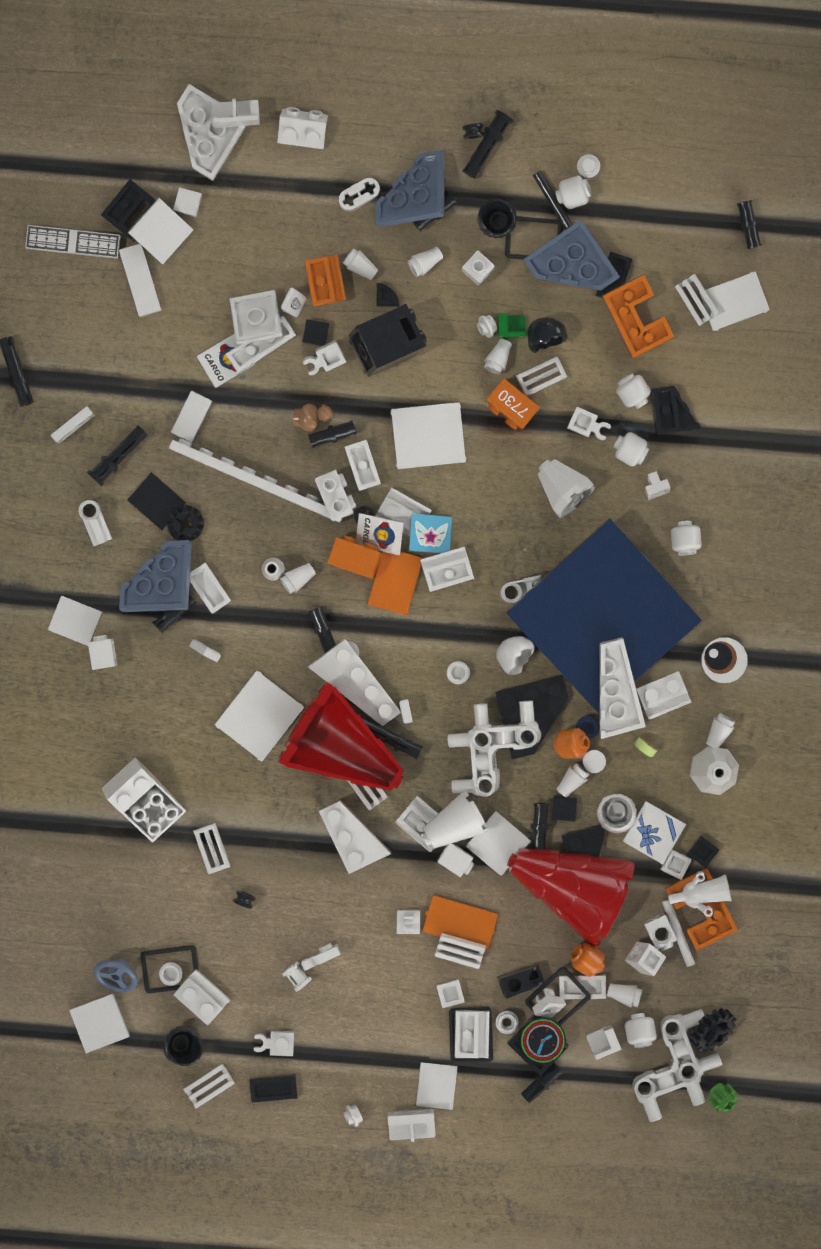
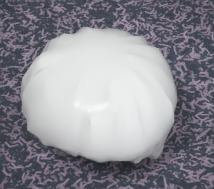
(514, 654)
(616, 813)

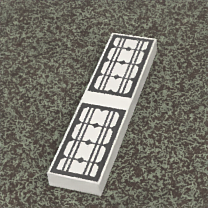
(73, 242)

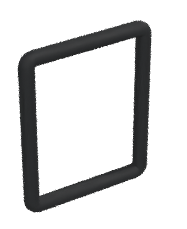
(529, 219)
(161, 951)
(549, 980)
(452, 1040)

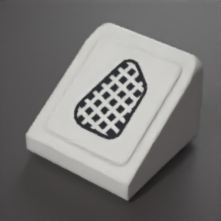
(293, 302)

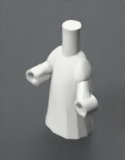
(705, 892)

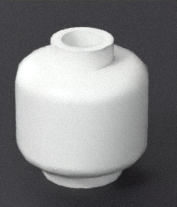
(573, 192)
(633, 391)
(631, 449)
(686, 538)
(640, 1031)

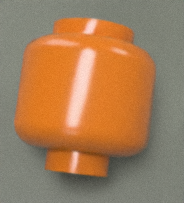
(571, 743)
(587, 959)

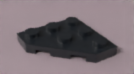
(548, 700)

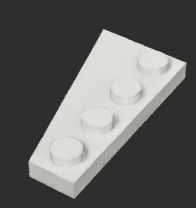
(354, 680)
(618, 695)

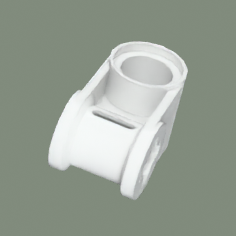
(521, 586)

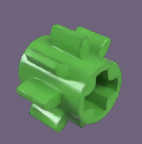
(723, 1097)

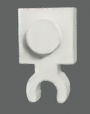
(328, 356)
(585, 423)
(325, 953)
(280, 1043)

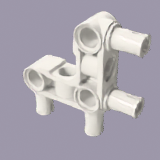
(484, 756)
(670, 1077)

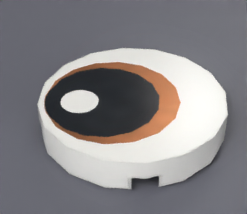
(724, 660)

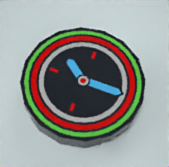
(542, 1040)

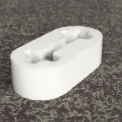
(362, 199)

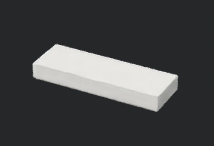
(140, 280)
(249, 353)

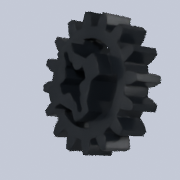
(713, 1030)

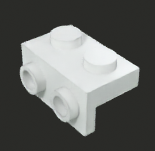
(302, 128)
(333, 494)

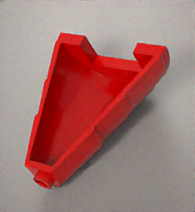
(339, 744)
(575, 887)

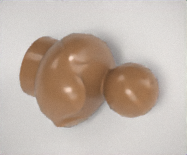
(308, 416)

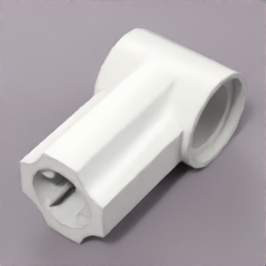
(95, 525)

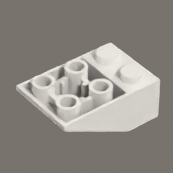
(143, 800)

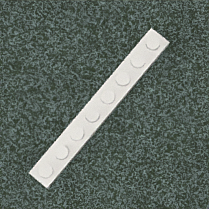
(248, 475)

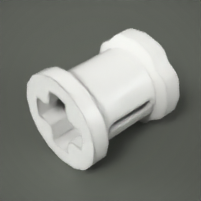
(296, 976)

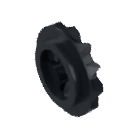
(182, 512)

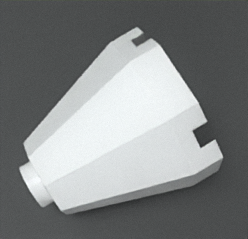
(564, 486)
(704, 767)

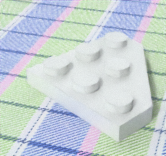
(206, 144)

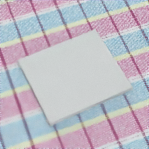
(428, 435)
(259, 716)

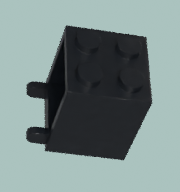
(387, 340)

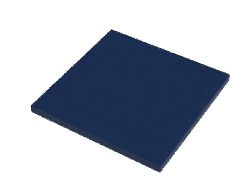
(598, 596)

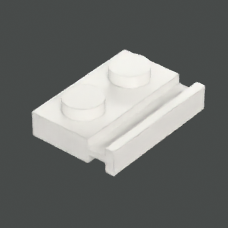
(400, 508)
(447, 569)
(663, 695)
(415, 818)
(201, 997)
(471, 1034)

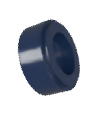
(588, 725)

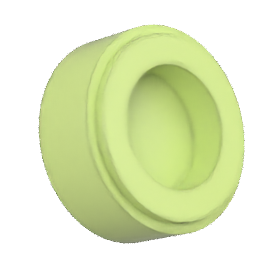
(645, 747)

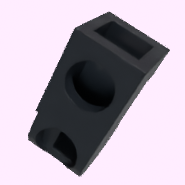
(520, 981)

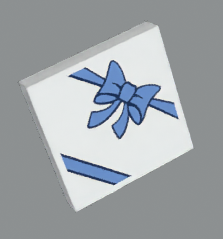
(654, 832)

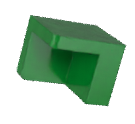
(511, 326)

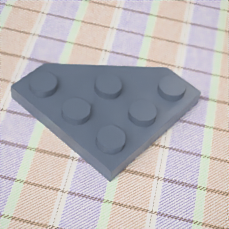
(415, 193)
(573, 260)
(160, 581)

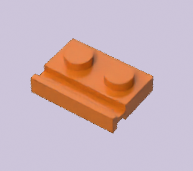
(325, 280)

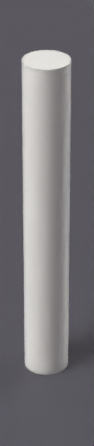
(676, 927)

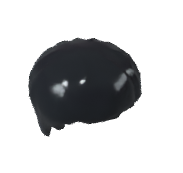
(496, 218)
(546, 333)
(183, 1046)

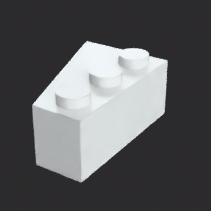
(351, 837)

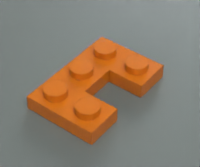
(621, 307)
(713, 927)

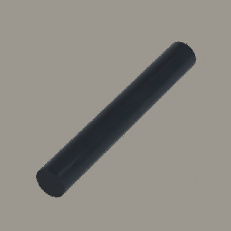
(552, 199)

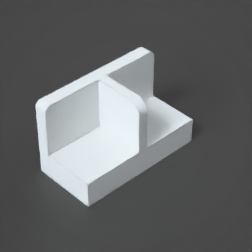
(235, 113)
(411, 1124)

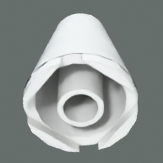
(454, 823)

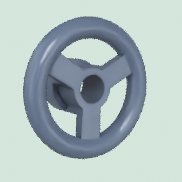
(117, 971)

